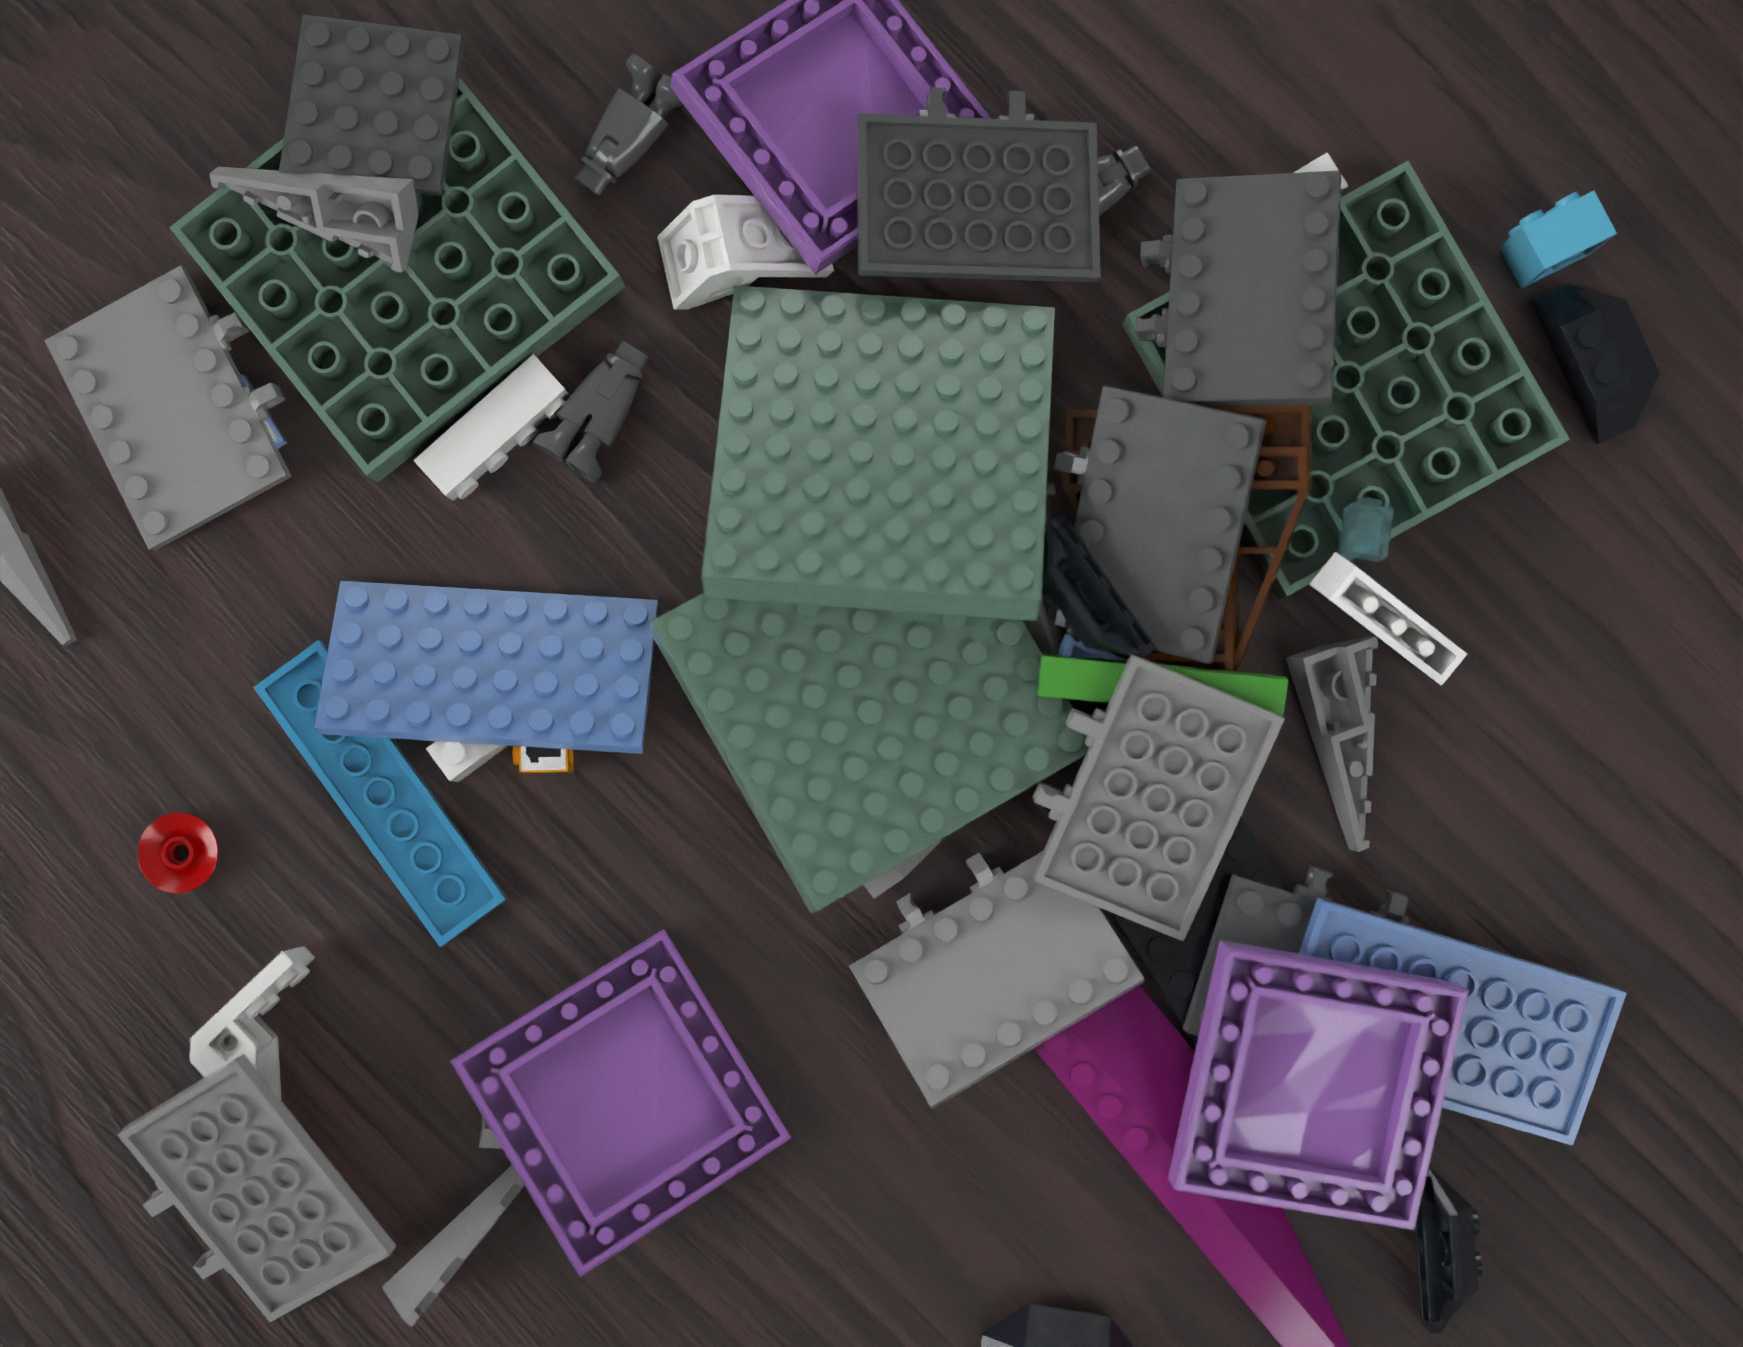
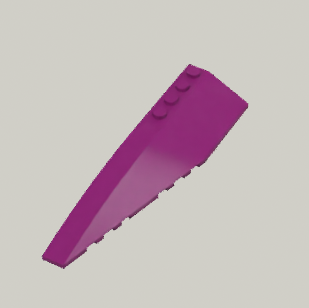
(1133, 1082)

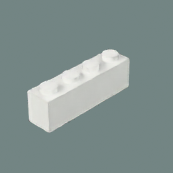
(492, 429)
(1388, 618)

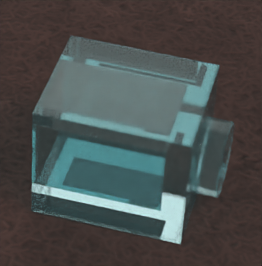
(1366, 530)

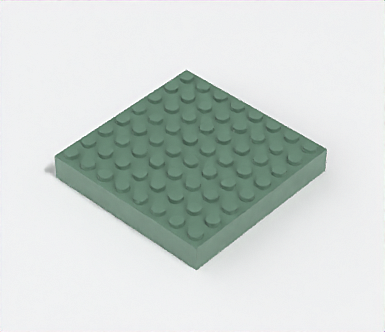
(408, 353)
(1421, 383)
(882, 454)
(865, 725)

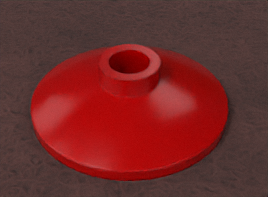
(159, 854)

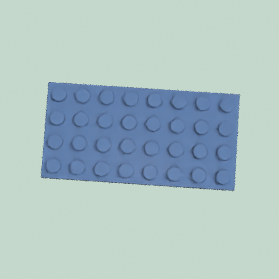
(488, 667)
(1526, 1031)

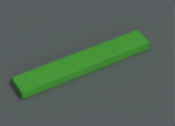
(1097, 678)

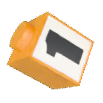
(543, 759)

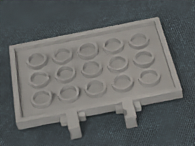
(170, 406)
(1154, 796)
(991, 976)
(255, 1190)

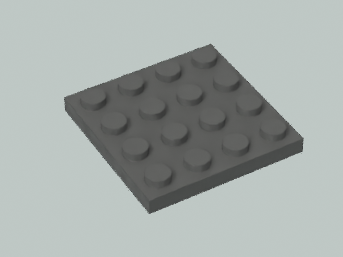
(372, 101)

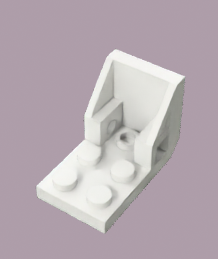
(723, 245)
(240, 1029)

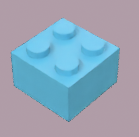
(1556, 238)

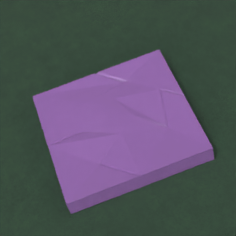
(788, 100)
(1317, 1085)
(620, 1101)

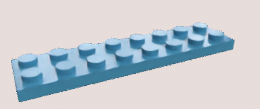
(385, 805)

